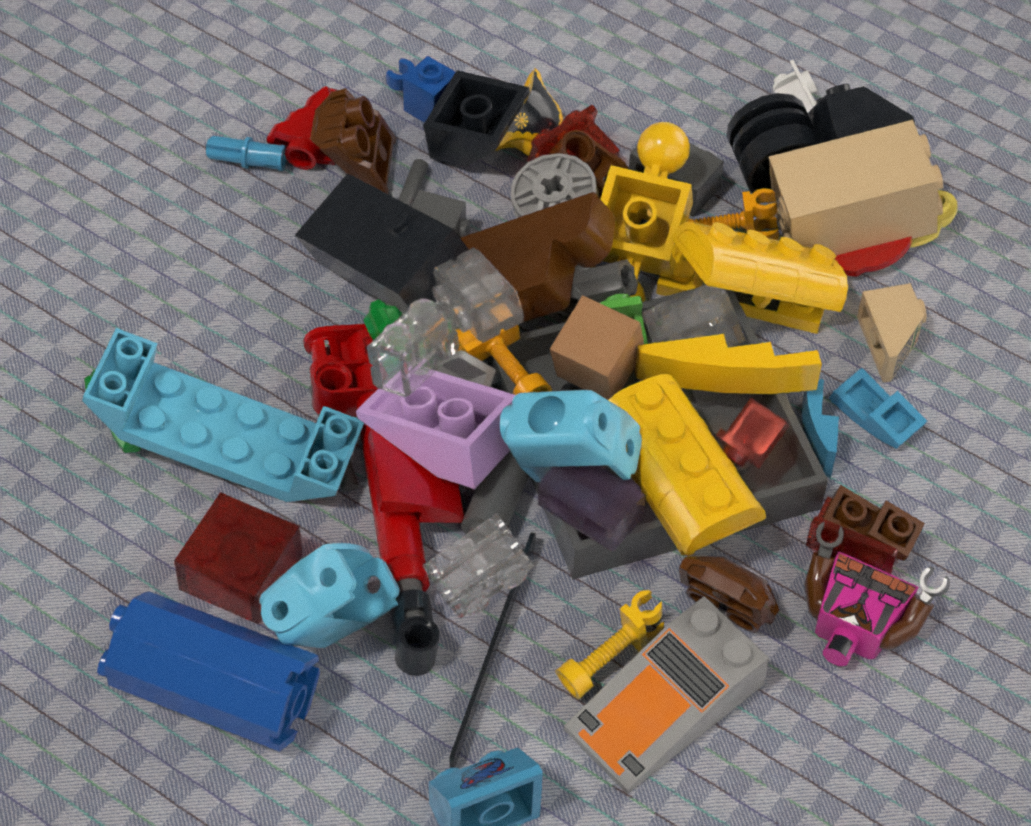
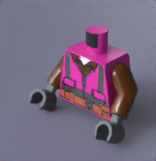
(863, 606)

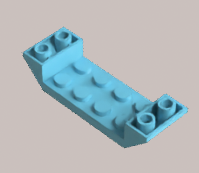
(218, 427)

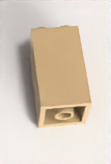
(858, 189)

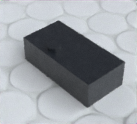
(379, 242)

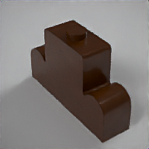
(544, 248)

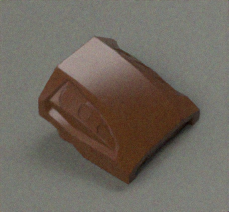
(354, 137)
(728, 583)

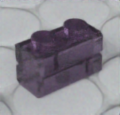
(593, 502)

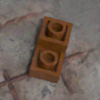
(884, 524)

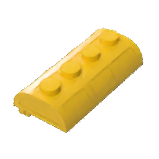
(762, 265)
(684, 467)

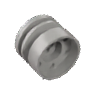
(550, 182)

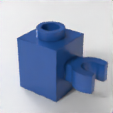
(420, 85)

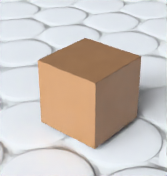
(597, 348)

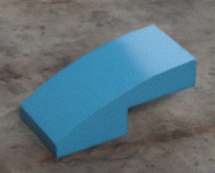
(874, 410)
(819, 428)

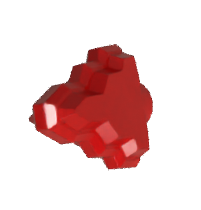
(296, 134)

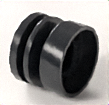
(765, 129)

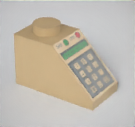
(891, 325)

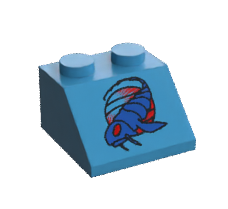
(492, 792)

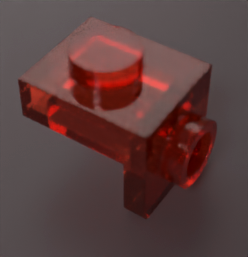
(752, 434)

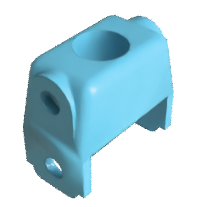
(570, 431)
(328, 596)

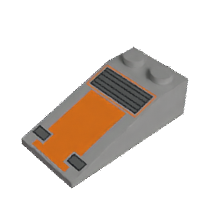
(669, 695)

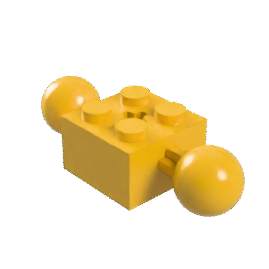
(649, 196)

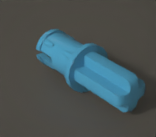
(246, 152)

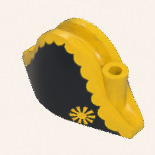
(536, 114)

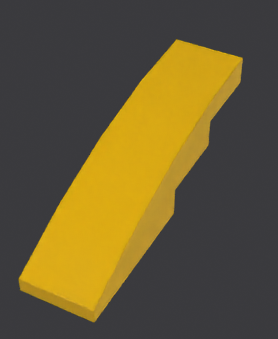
(713, 367)

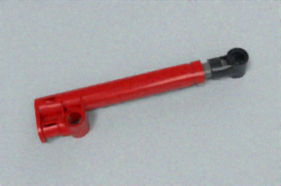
(343, 383)

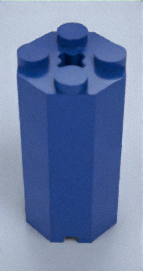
(209, 669)

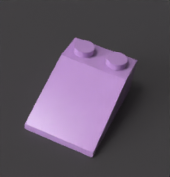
(443, 426)

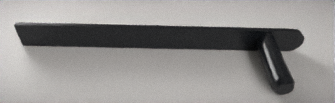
(487, 664)

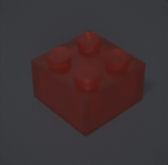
(237, 556)

